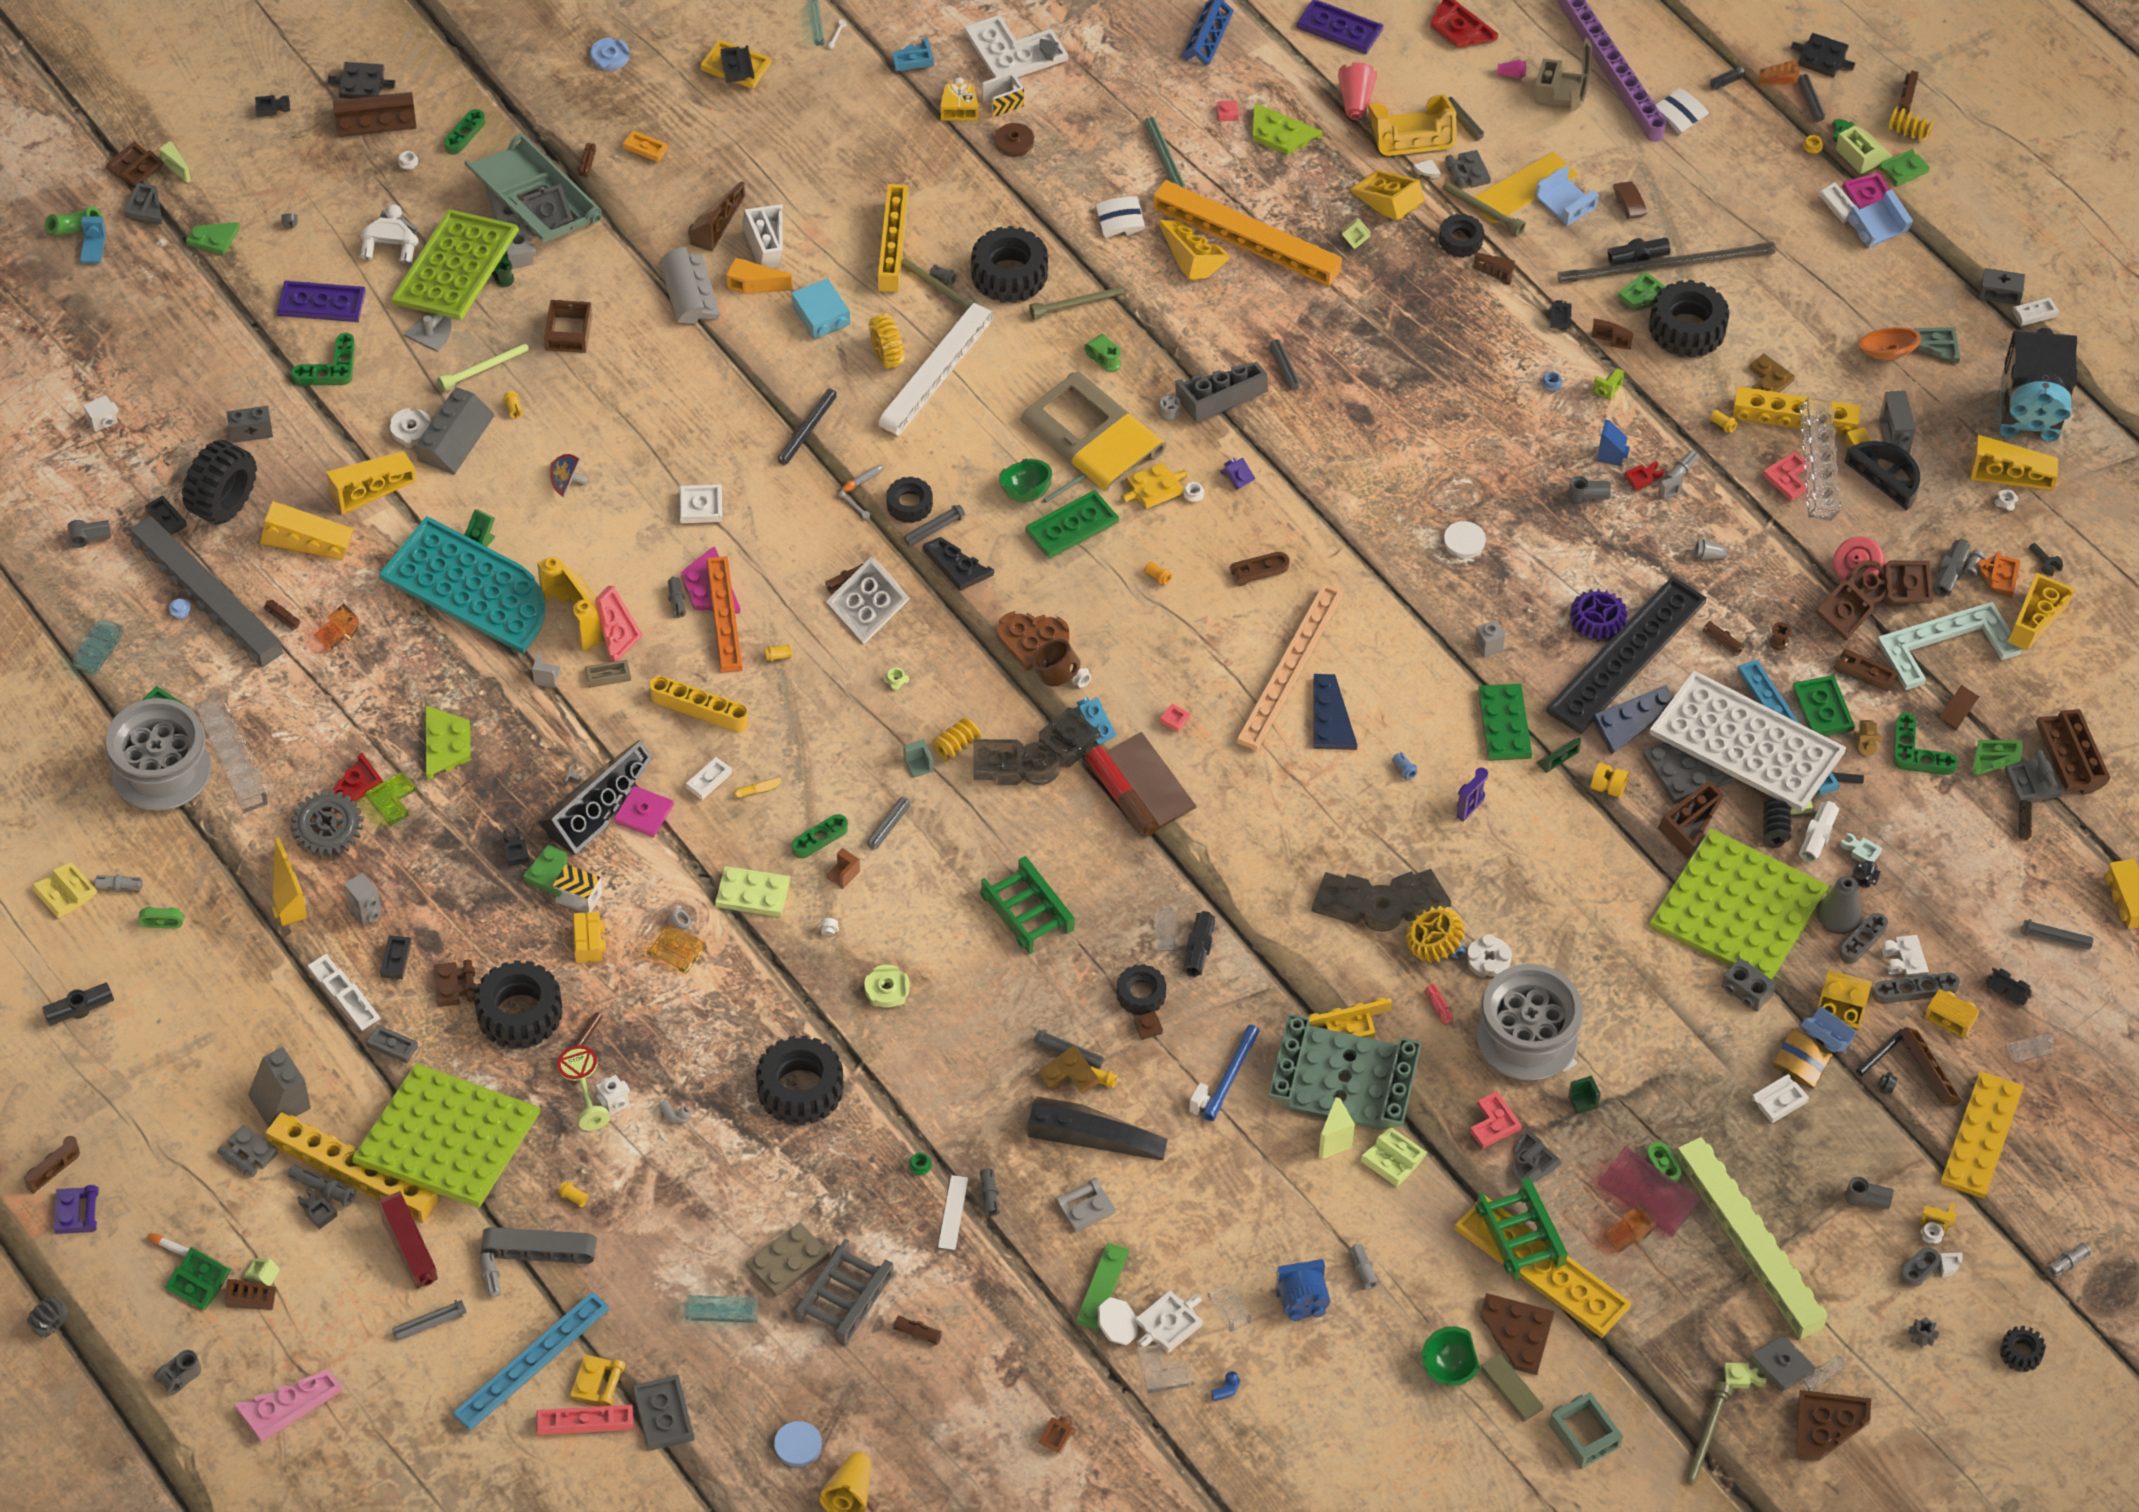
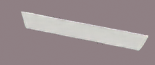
(953, 1212)

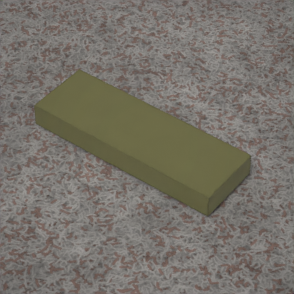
(1512, 1387)

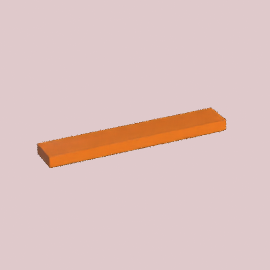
(724, 614)

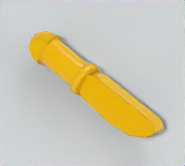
(758, 787)

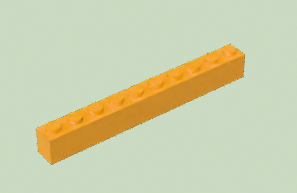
(1247, 233)

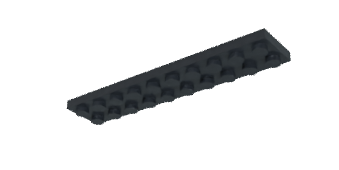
(1626, 654)

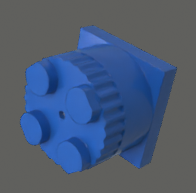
(1303, 1289)

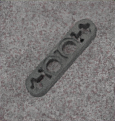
(1914, 984)

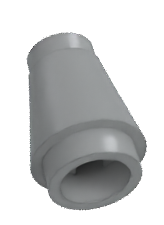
(1708, 550)

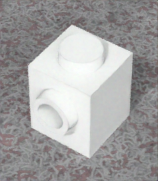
(101, 413)

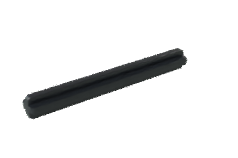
(807, 426)

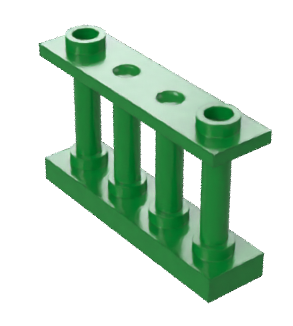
(1038, 888)
(1535, 1213)

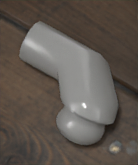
(677, 1116)

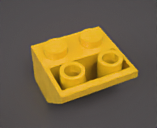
(1845, 997)

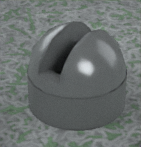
(289, 219)

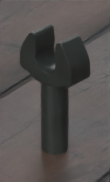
(2047, 561)

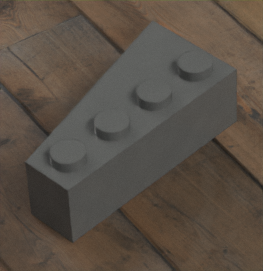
(1221, 390)

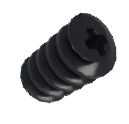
(1776, 823)

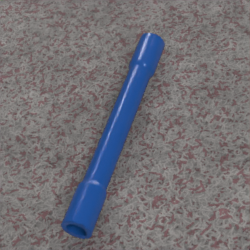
(1216, 1102)

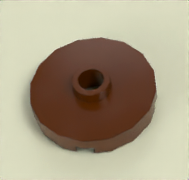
(1014, 139)

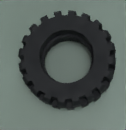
(1009, 283)
(1691, 299)
(219, 482)
(518, 1028)
(804, 1104)

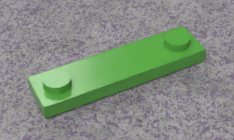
(1102, 1284)

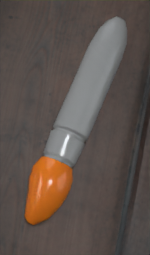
(850, 485)

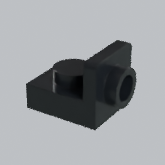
(1560, 314)

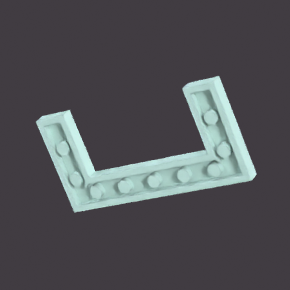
(1898, 644)

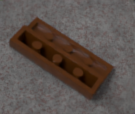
(374, 114)
(2073, 751)

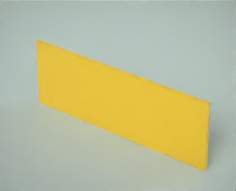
(1521, 187)

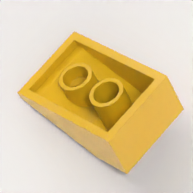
(1390, 193)

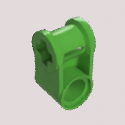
(1104, 352)

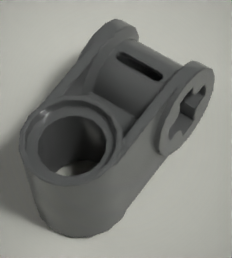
(176, 1373)

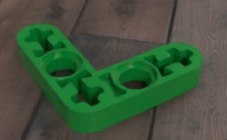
(337, 368)
(1914, 755)

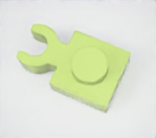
(1740, 1375)

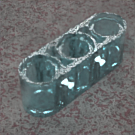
(97, 646)

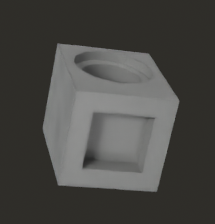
(1489, 638)

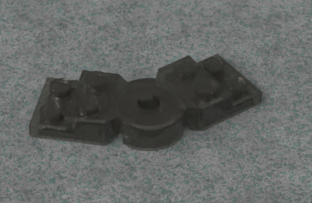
(1039, 762)
(1357, 899)

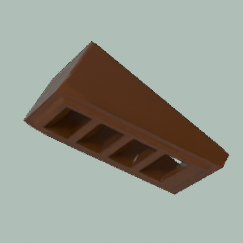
(1495, 266)
(243, 1286)

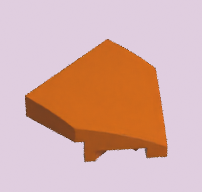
(2000, 573)

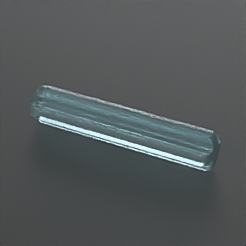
(816, 23)

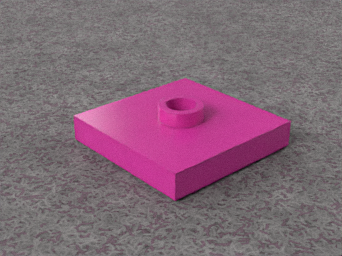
(644, 811)

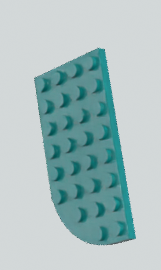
(469, 584)

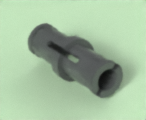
(989, 1192)

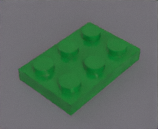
(1823, 706)

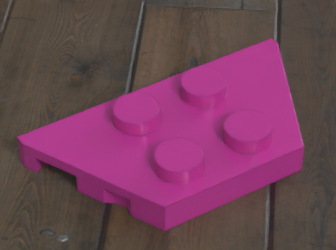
(697, 583)

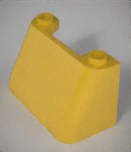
(1414, 131)
(564, 584)

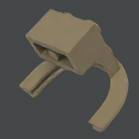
(1563, 88)

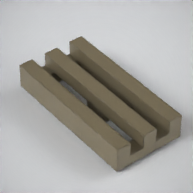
(607, 676)

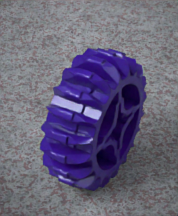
(1596, 619)

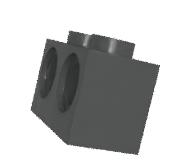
(1751, 981)

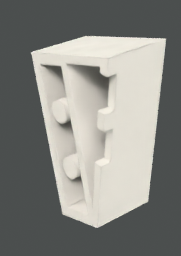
(765, 234)

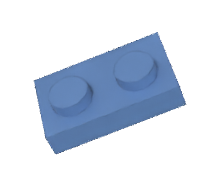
(1829, 1029)

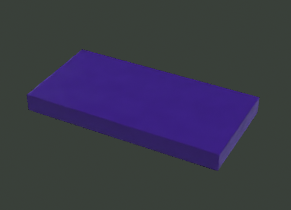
(1339, 26)
(321, 301)

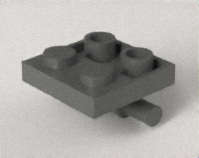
(2033, 779)

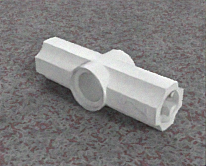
(1819, 832)

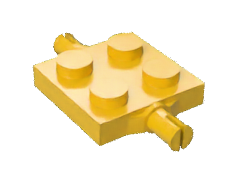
(1154, 485)

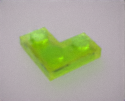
(387, 797)

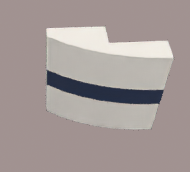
(1681, 110)
(1120, 216)

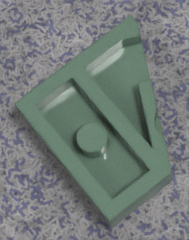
(1940, 343)

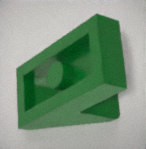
(480, 527)

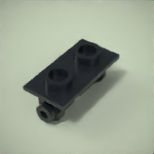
(2017, 990)

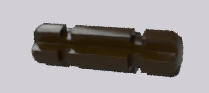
(2025, 820)

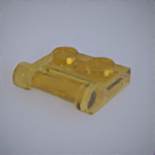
(679, 943)

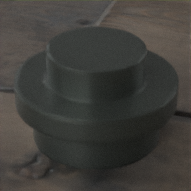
(1887, 1083)

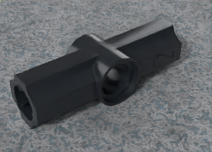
(1638, 250)
(1199, 944)
(88, 1000)

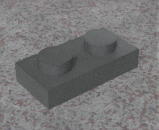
(392, 1044)

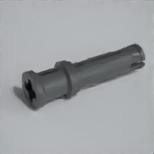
(330, 1188)

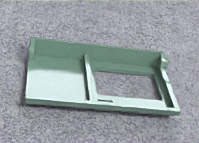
(525, 169)

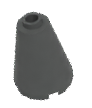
(1841, 906)

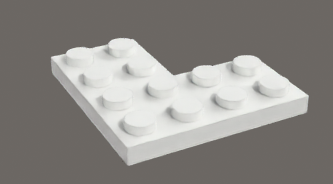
(1005, 54)

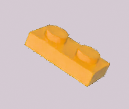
(645, 146)

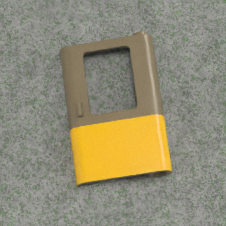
(1105, 451)

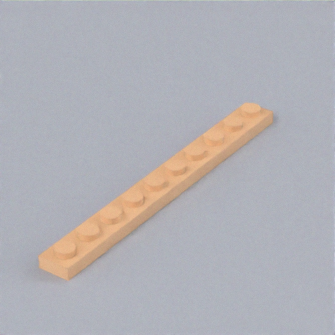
(1290, 667)

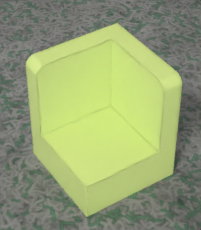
(1356, 233)

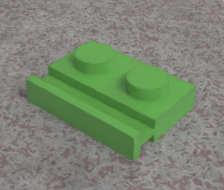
(1904, 167)

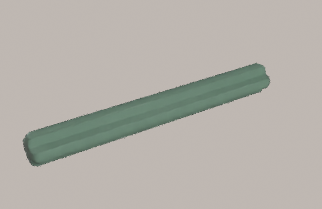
(1163, 151)

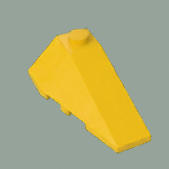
(287, 893)

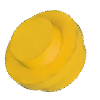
(1813, 144)

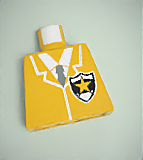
(959, 102)

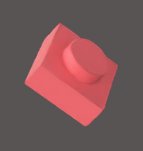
(1227, 110)
(1174, 718)

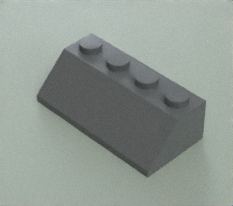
(454, 431)

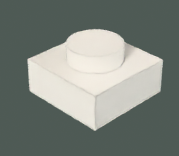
(1199, 1099)

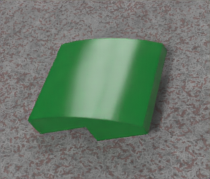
(198, 1278)

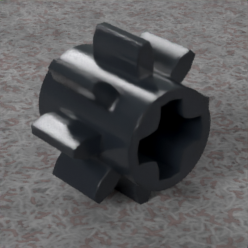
(1866, 873)

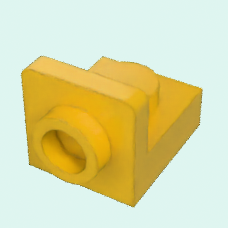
(1934, 1214)

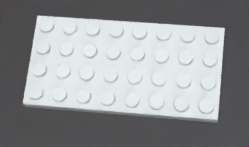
(1747, 740)

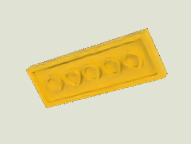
(1982, 1134)

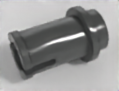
(943, 274)

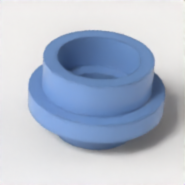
(1552, 381)

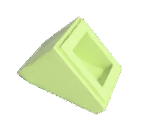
(261, 1271)

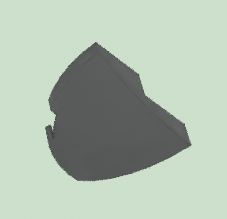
(1533, 1158)

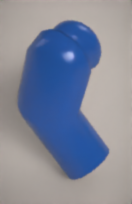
(1229, 1388)

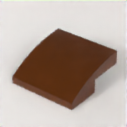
(134, 164)

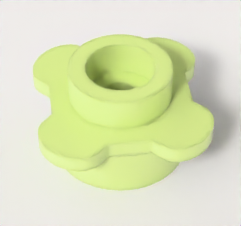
(896, 673)

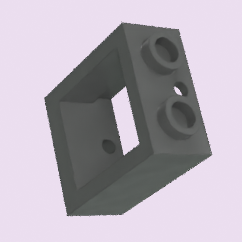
(1897, 420)

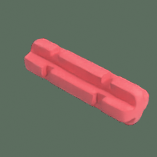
(1439, 1004)

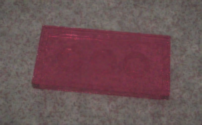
(1640, 1182)

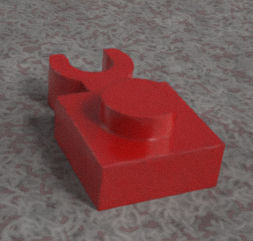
(1642, 477)

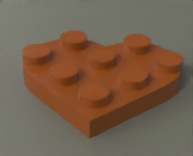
(1026, 634)

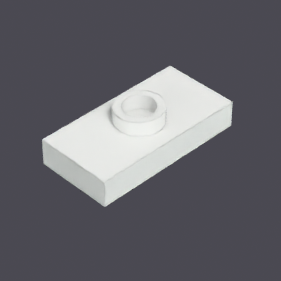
(1837, 201)
(2035, 311)

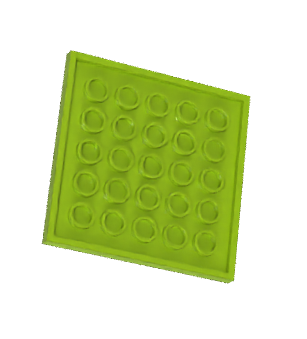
(1739, 904)
(446, 1135)

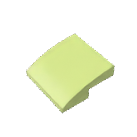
(1393, 1156)

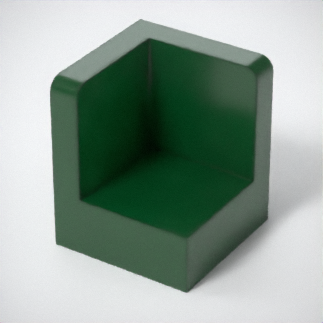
(1584, 1094)

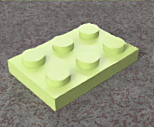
(752, 891)

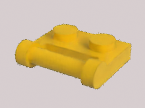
(590, 1379)

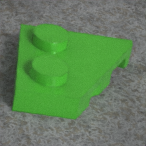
(1996, 754)

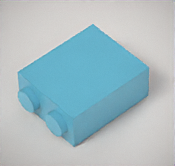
(820, 308)

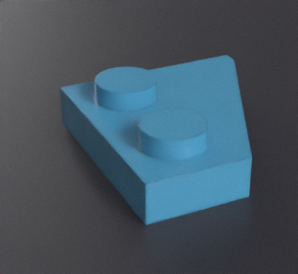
(913, 57)

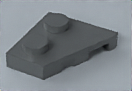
(144, 204)

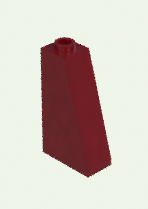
(407, 1240)

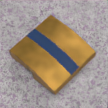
(1802, 1058)

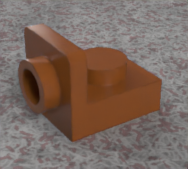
(1057, 1434)

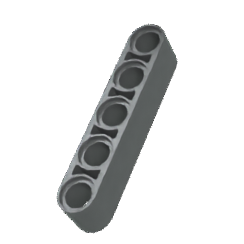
(539, 1245)

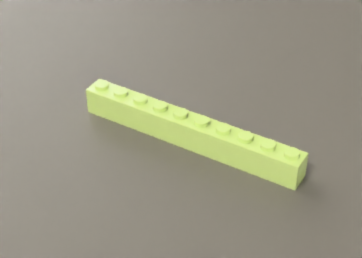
(1751, 1238)

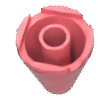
(1356, 88)

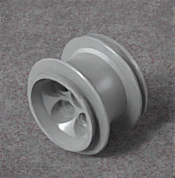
(157, 754)
(1535, 1005)

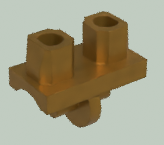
(1867, 737)

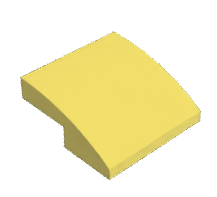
(64, 890)

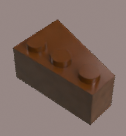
(1690, 817)

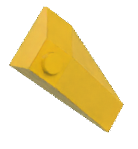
(1192, 253)

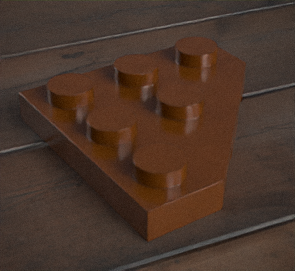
(1518, 1330)
(1828, 1422)

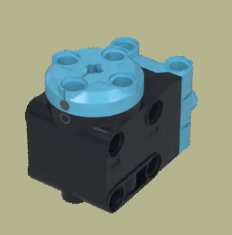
(2037, 383)

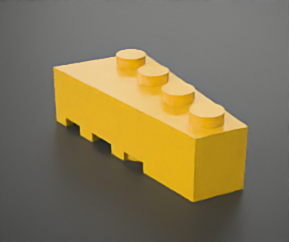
(2012, 465)
(369, 480)
(305, 532)
(2041, 607)

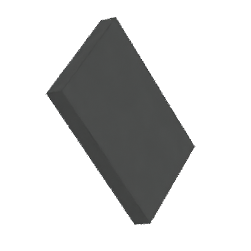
(663, 1413)

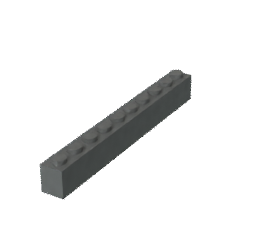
(206, 591)

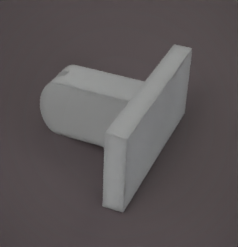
(576, 778)

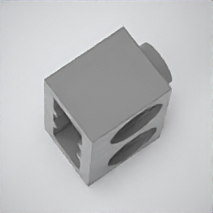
(363, 899)

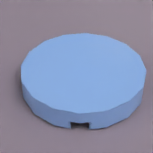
(609, 54)
(798, 1444)

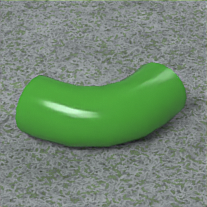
(69, 223)

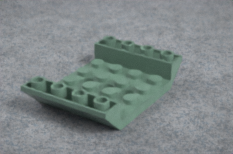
(1313, 1059)

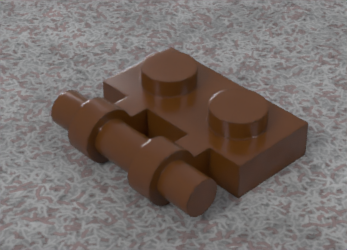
(447, 986)

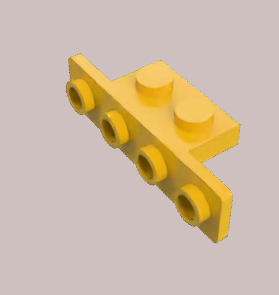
(1352, 1020)

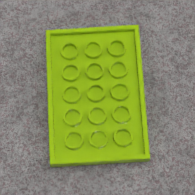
(455, 264)

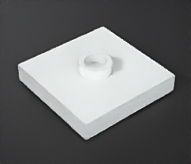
(701, 503)

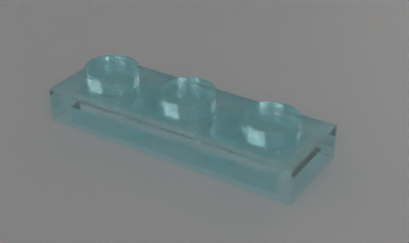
(722, 1309)

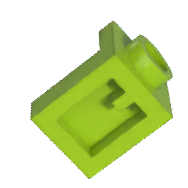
(1610, 386)

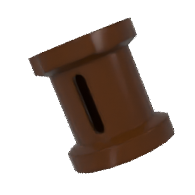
(1781, 636)

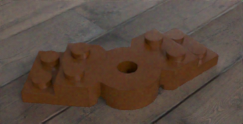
(1897, 585)

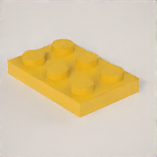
(713, 64)

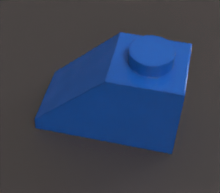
(1612, 445)

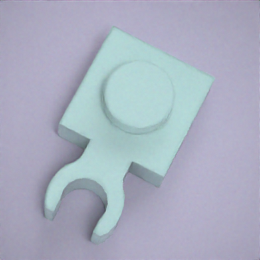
(1862, 849)

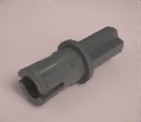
(676, 597)

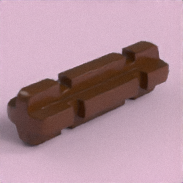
(587, 159)
(282, 614)

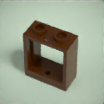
(567, 340)

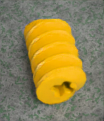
(1910, 125)
(955, 738)

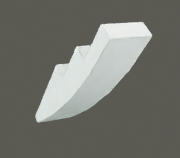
(343, 993)

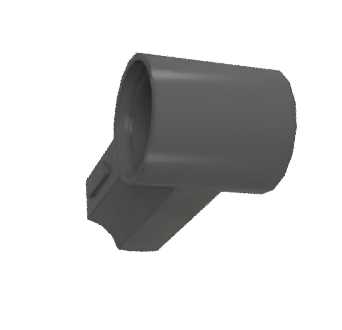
(1583, 489)
(81, 533)
(1870, 1193)

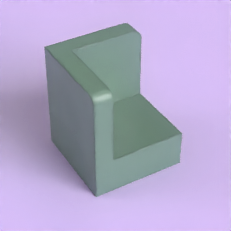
(918, 758)

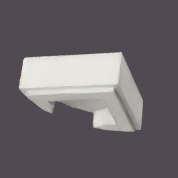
(1427, 168)
(1949, 1263)

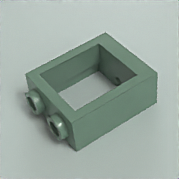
(1595, 1450)

